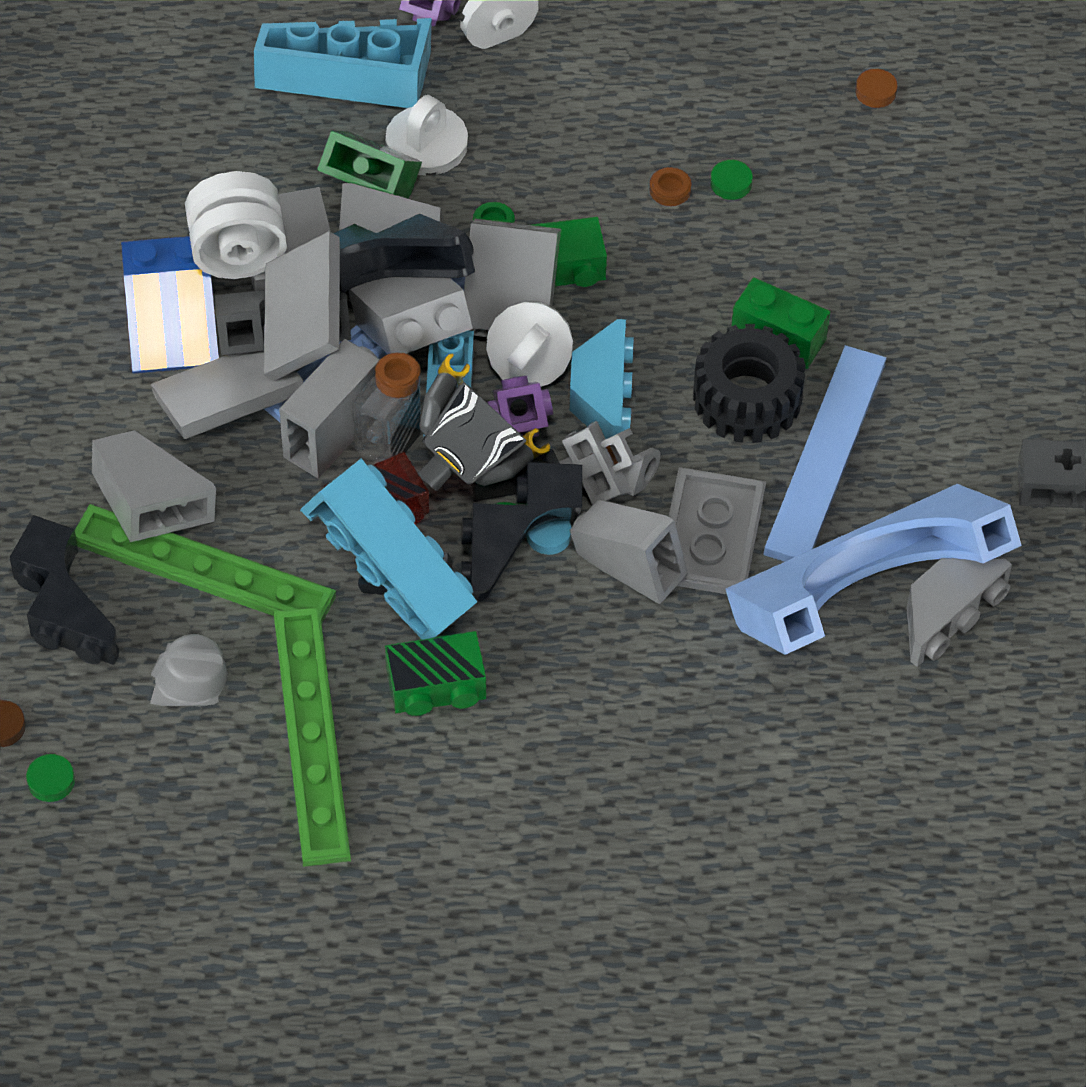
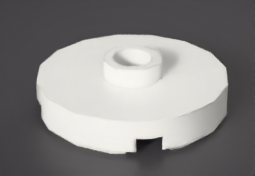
(496, 20)

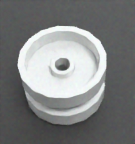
(235, 224)

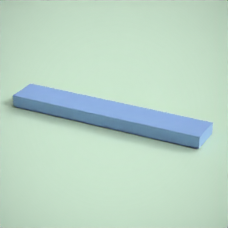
(825, 454)

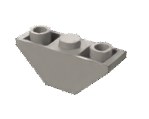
(949, 601)

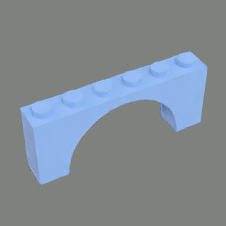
(785, 600)

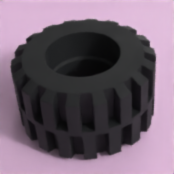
(748, 409)

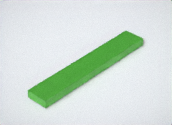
(202, 567)
(311, 737)

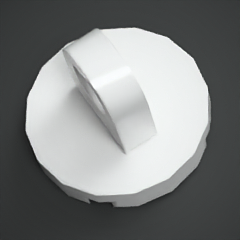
(429, 135)
(530, 342)

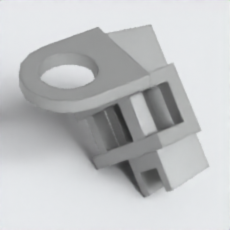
(598, 469)

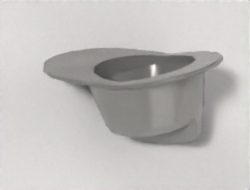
(189, 673)

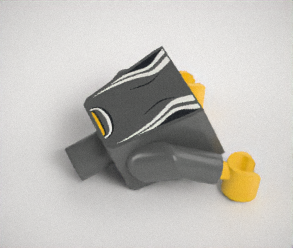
(469, 435)

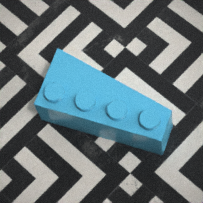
(345, 61)
(391, 549)

